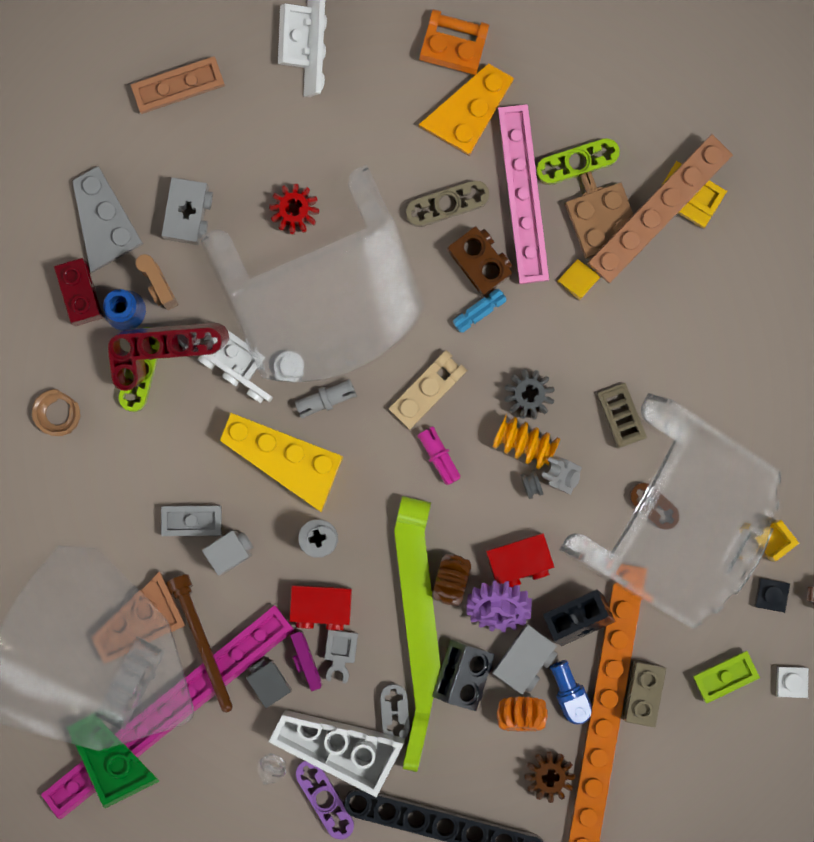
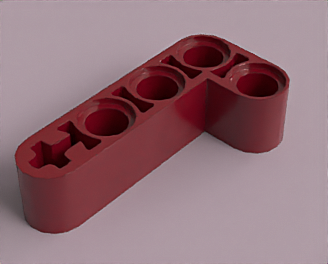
(169, 347)

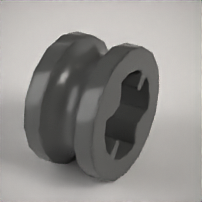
(531, 484)

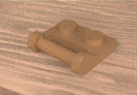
(160, 289)

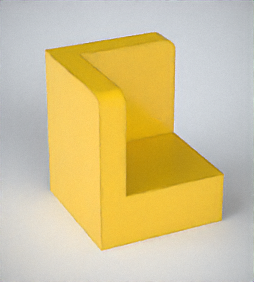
(780, 541)

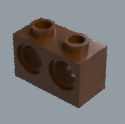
(473, 265)

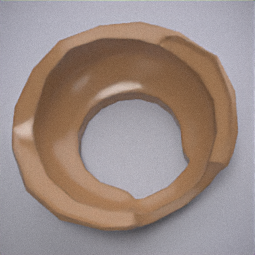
(39, 416)

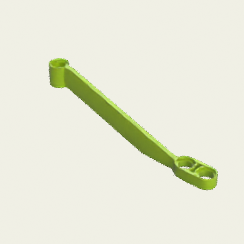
(418, 618)

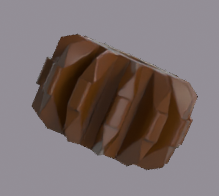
(452, 580)
(557, 783)

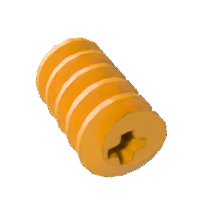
(525, 442)

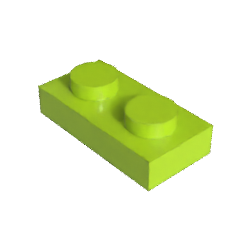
(726, 677)

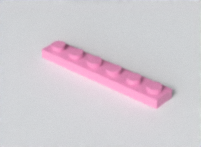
(523, 194)

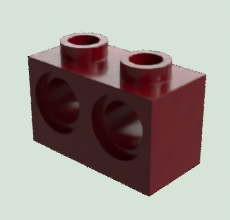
(78, 292)

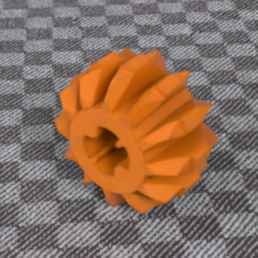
(522, 714)

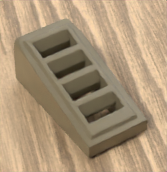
(611, 419)

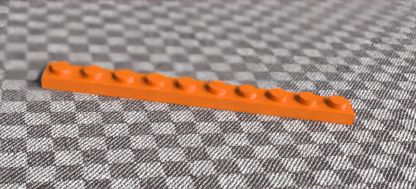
(605, 718)

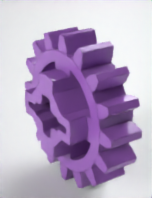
(499, 606)

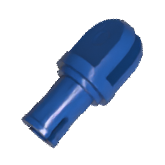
(571, 695)

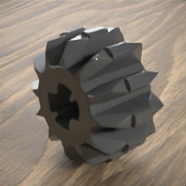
(537, 400)

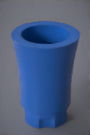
(132, 316)

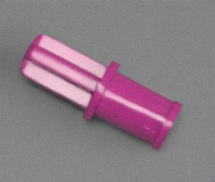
(439, 456)

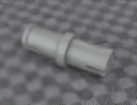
(325, 398)

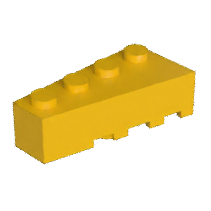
(290, 461)

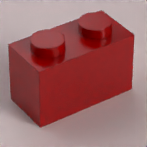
(520, 560)
(320, 606)

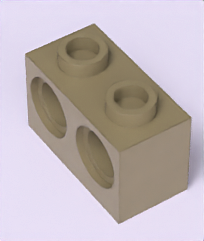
(644, 694)

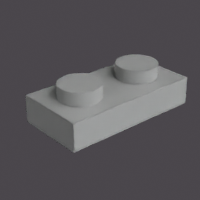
(191, 520)

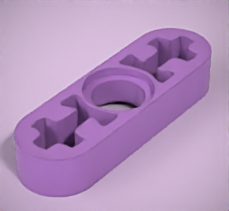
(342, 814)

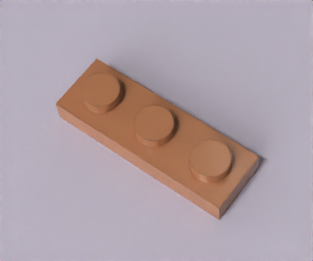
(177, 85)

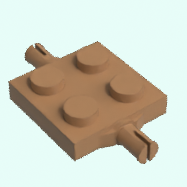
(598, 214)

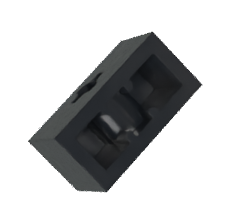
(579, 618)

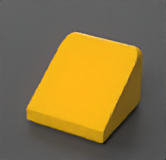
(579, 279)

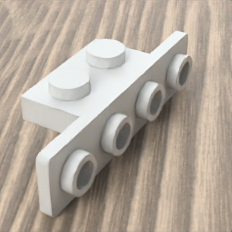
(302, 42)
(235, 362)

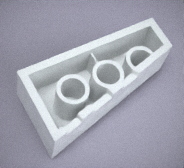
(343, 750)

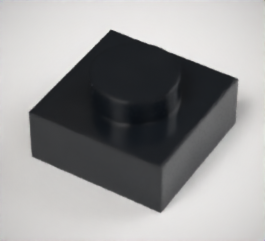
(772, 595)

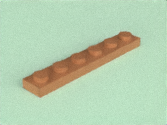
(660, 208)

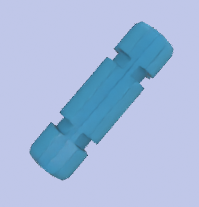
(479, 310)

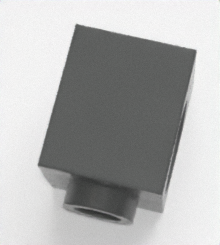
(268, 682)

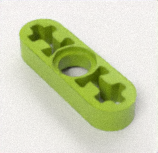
(554, 161)
(143, 393)

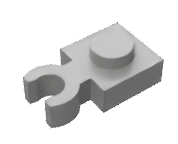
(563, 474)
(340, 649)

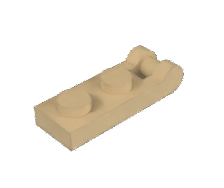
(427, 390)

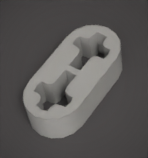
(386, 710)

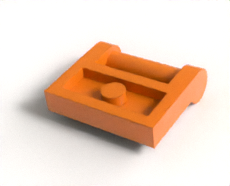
(452, 50)

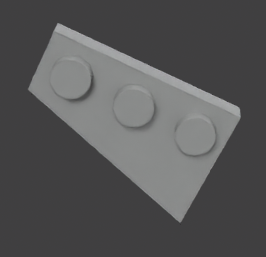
(103, 221)

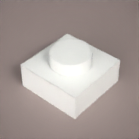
(792, 682)

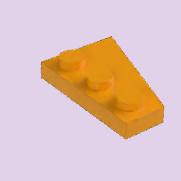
(469, 110)

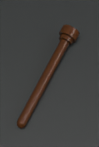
(181, 589)

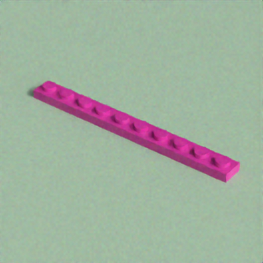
(231, 662)

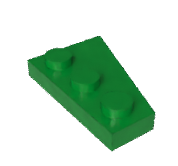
(115, 773)

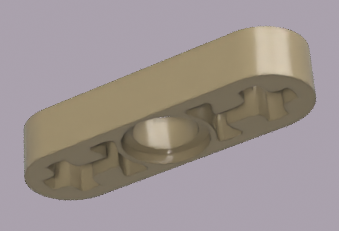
(470, 203)

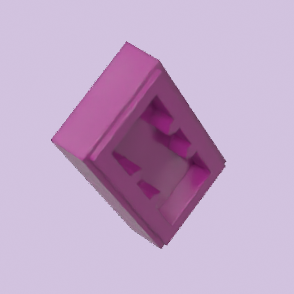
(304, 661)

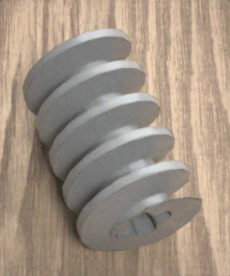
(308, 531)

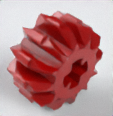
(283, 207)

